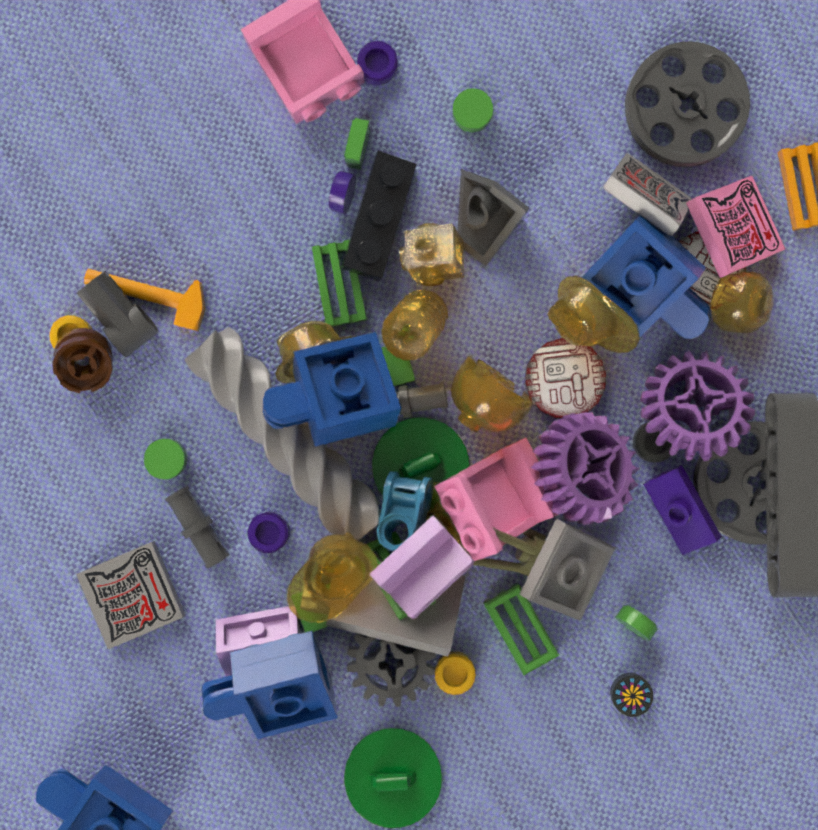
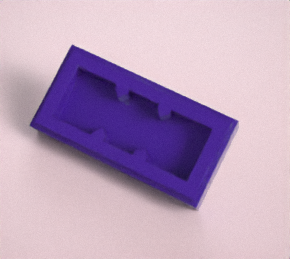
(682, 510)

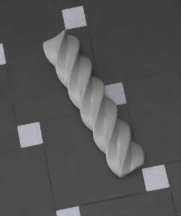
(316, 473)

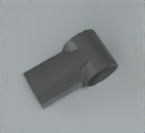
(123, 322)

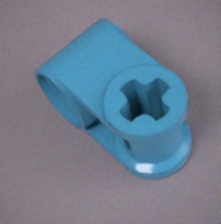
(403, 507)

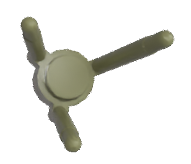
(526, 552)

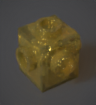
(433, 254)

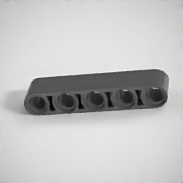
(792, 494)

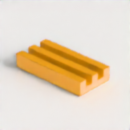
(792, 196)

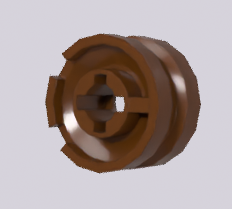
(74, 347)

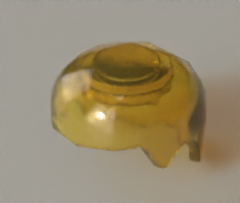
(742, 302)

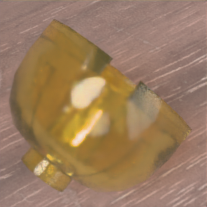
(487, 398)

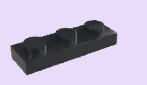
(378, 216)

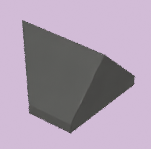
(486, 215)

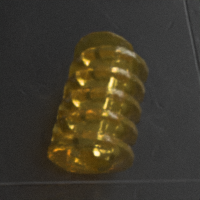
(414, 324)

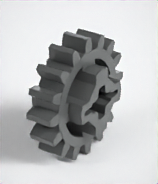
(372, 665)

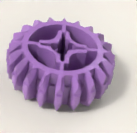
(695, 373)
(566, 465)

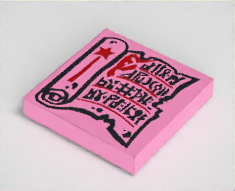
(735, 226)

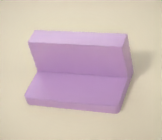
(422, 568)
(252, 628)

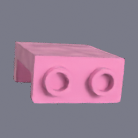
(303, 58)
(495, 495)

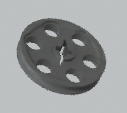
(706, 97)
(736, 488)

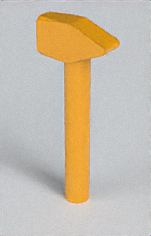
(189, 305)

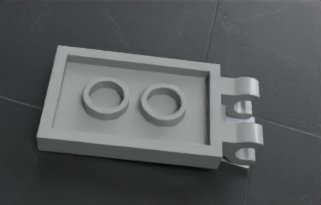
(429, 631)

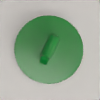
(419, 450)
(393, 778)

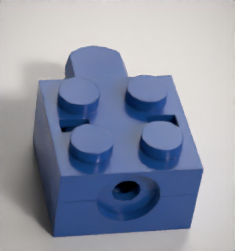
(652, 280)
(338, 390)
(275, 686)
(104, 804)

